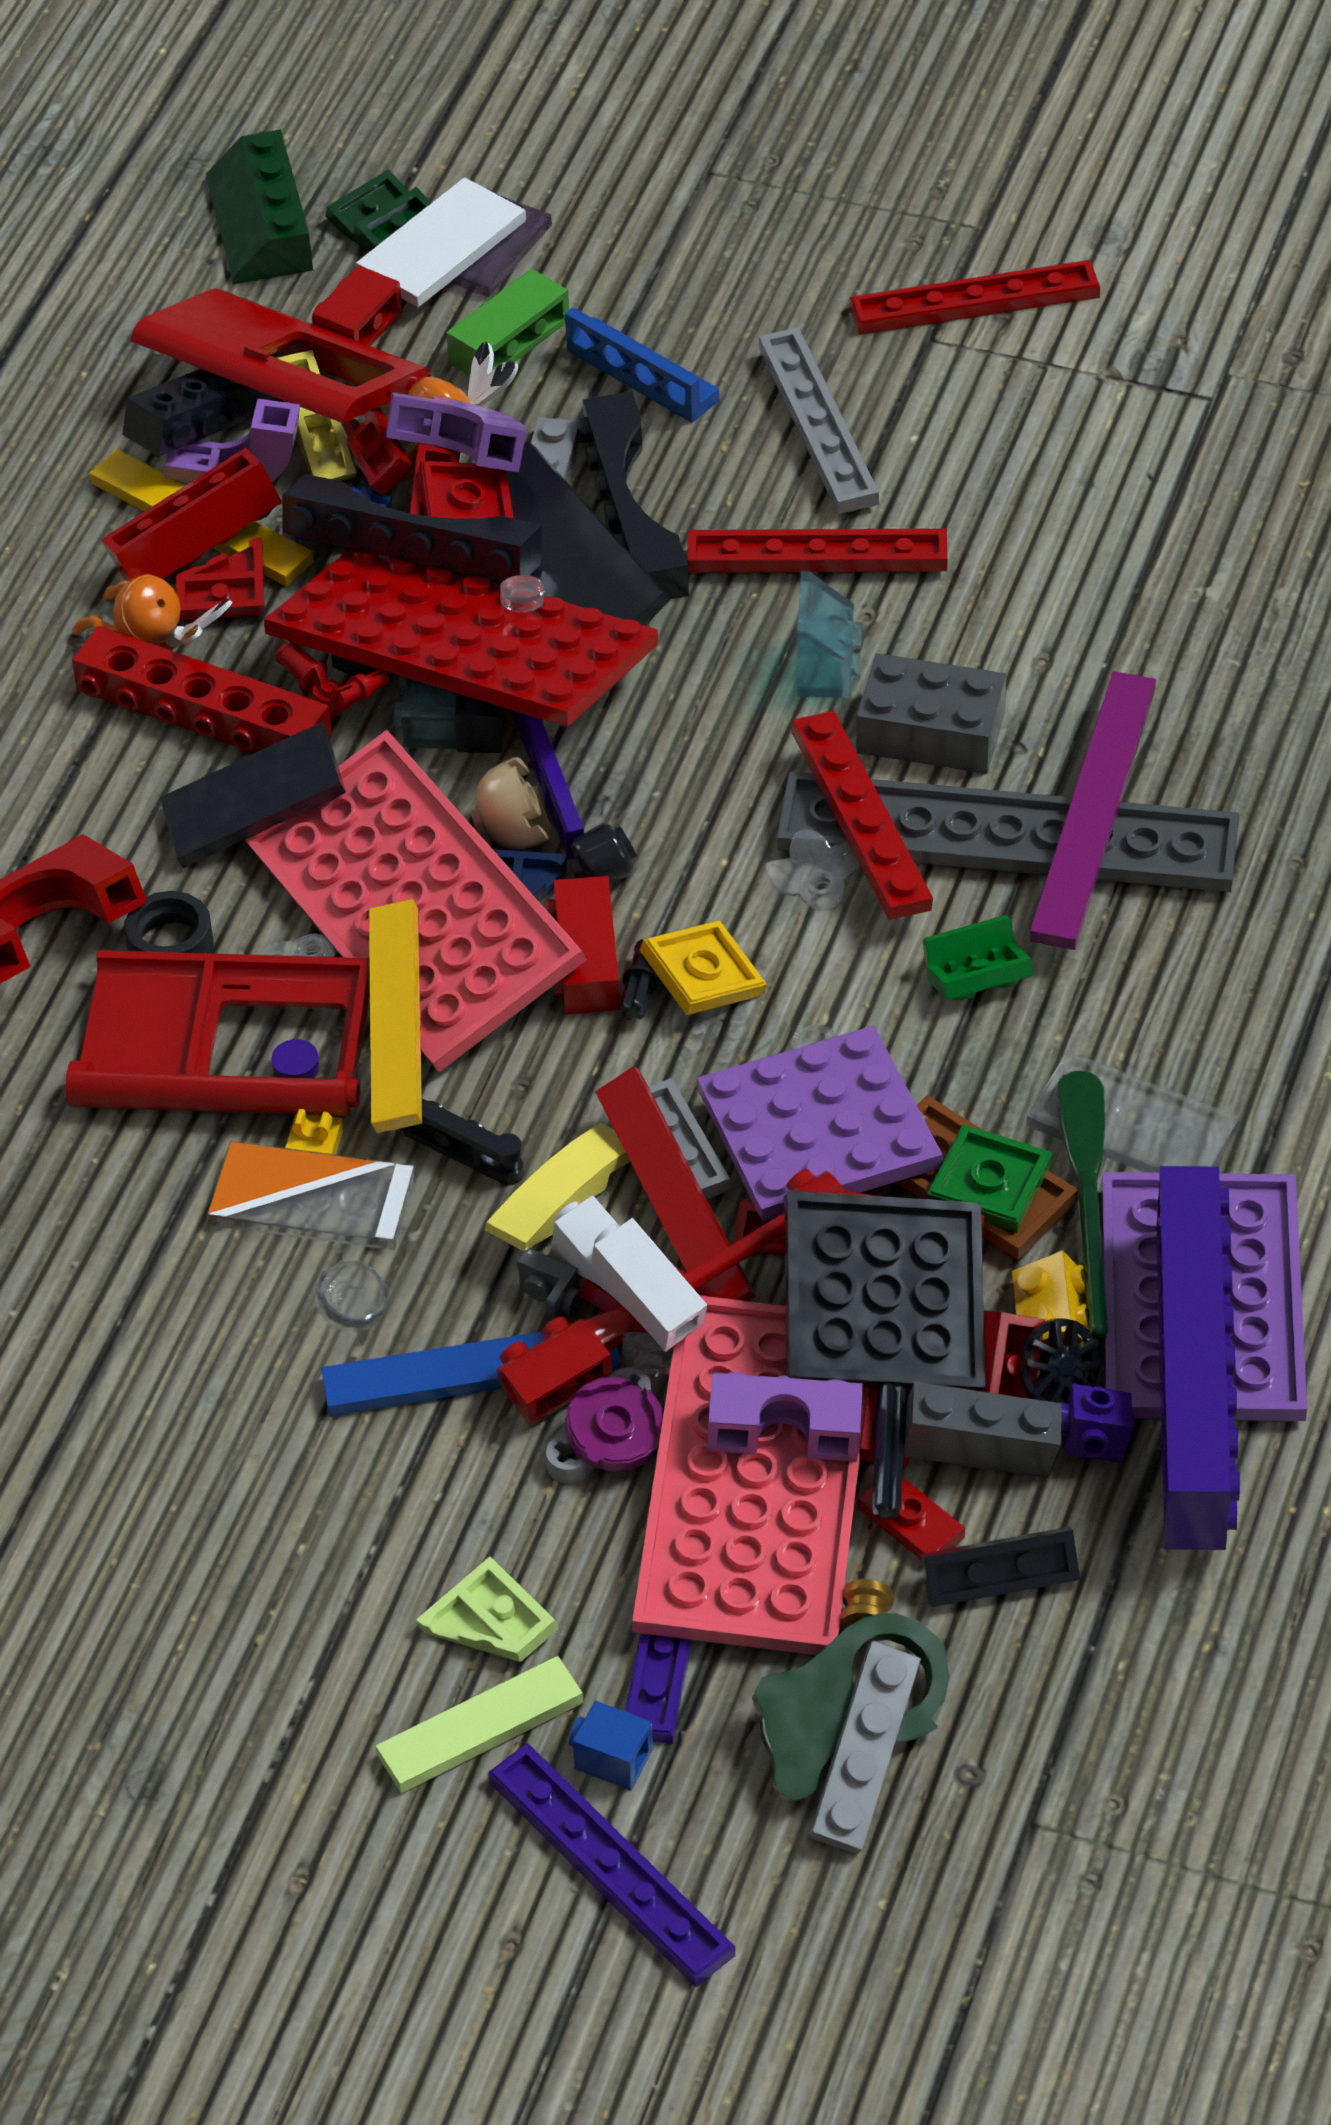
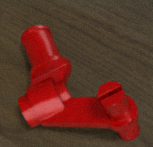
(313, 679)

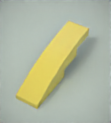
(320, 437)
(567, 1177)

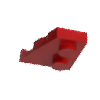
(223, 578)

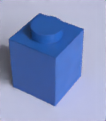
(611, 1744)

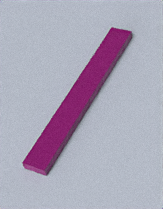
(1093, 811)

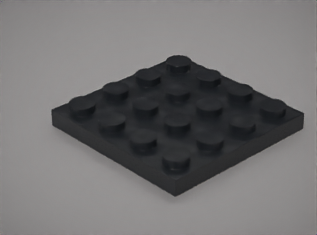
(884, 1290)

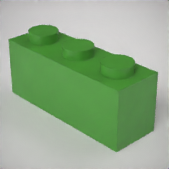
(510, 321)

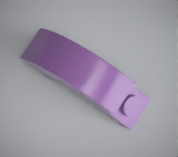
(474, 430)
(269, 441)

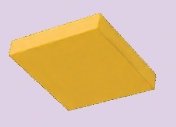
(703, 967)

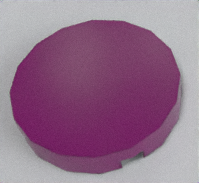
(614, 1424)

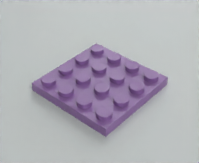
(819, 1110)

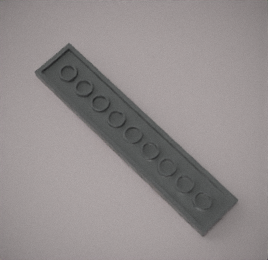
(1023, 831)

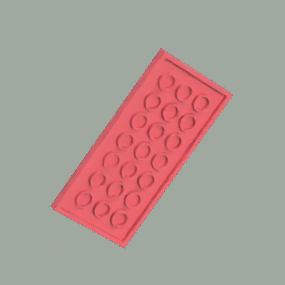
(399, 839)
(742, 1540)

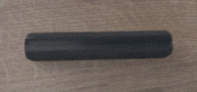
(889, 1451)

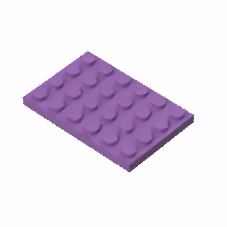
(1264, 1293)

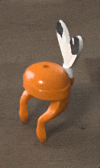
(483, 386)
(150, 612)

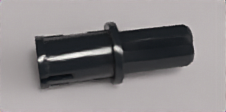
(639, 984)

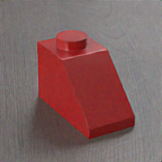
(1003, 1344)

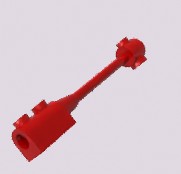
(579, 1352)

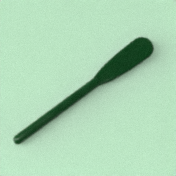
(1083, 1131)

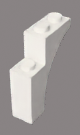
(629, 1269)

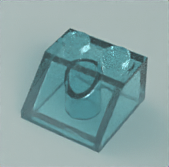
(826, 641)

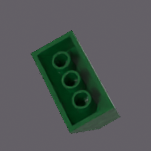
(259, 209)

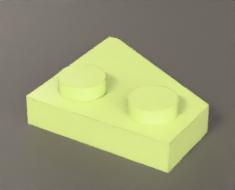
(490, 1615)

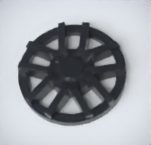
(1060, 1359)

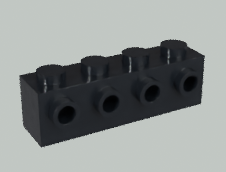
(187, 410)

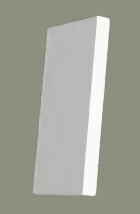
(444, 240)

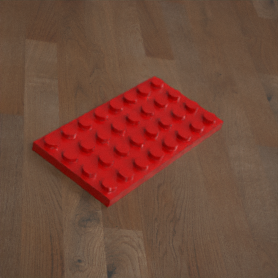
(460, 637)

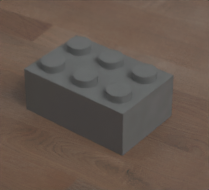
(931, 713)

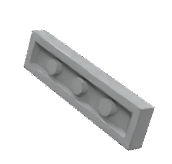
(864, 1748)

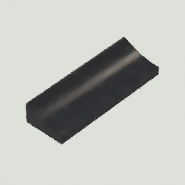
(578, 552)

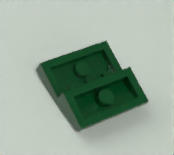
(376, 210)

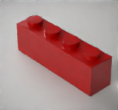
(194, 519)

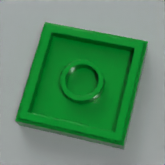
(992, 1172)

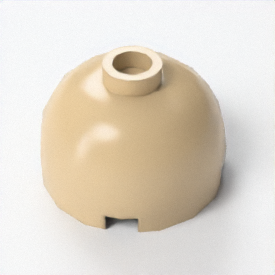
(511, 807)

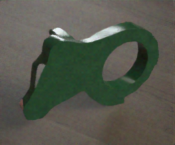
(807, 1706)

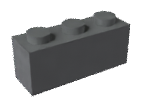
(982, 1429)

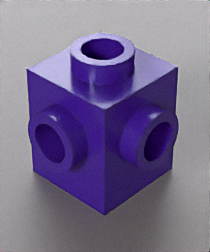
(1097, 1423)

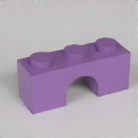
(821, 1409)

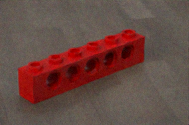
(192, 692)

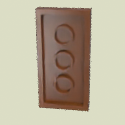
(1049, 1205)

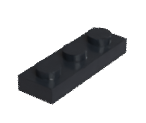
(1000, 1566)

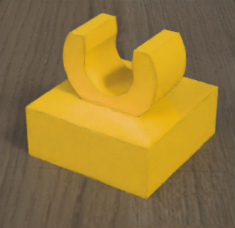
(315, 1133)

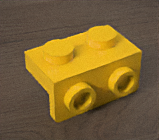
(1051, 1290)

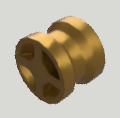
(865, 1599)

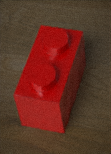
(360, 306)

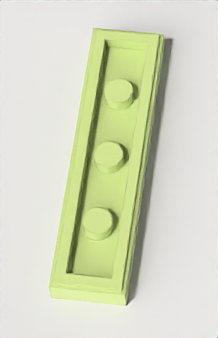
(479, 1724)

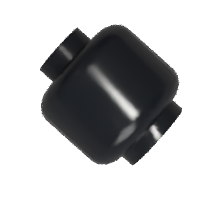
(602, 853)

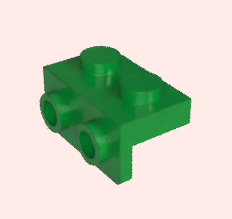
(975, 958)

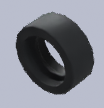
(170, 908)

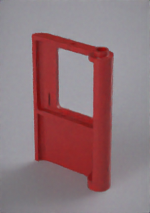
(238, 337)
(159, 1020)

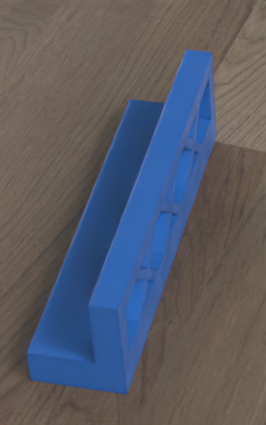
(638, 366)

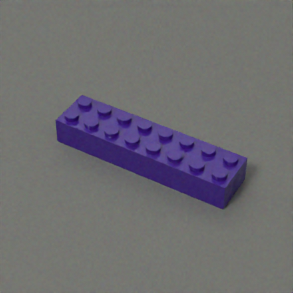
(1196, 1359)

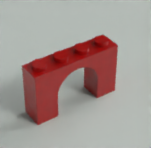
(70, 876)

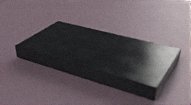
(252, 795)

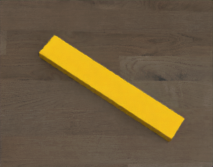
(146, 486)
(395, 1016)

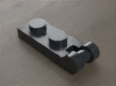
(469, 1143)

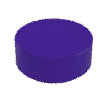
(295, 1059)

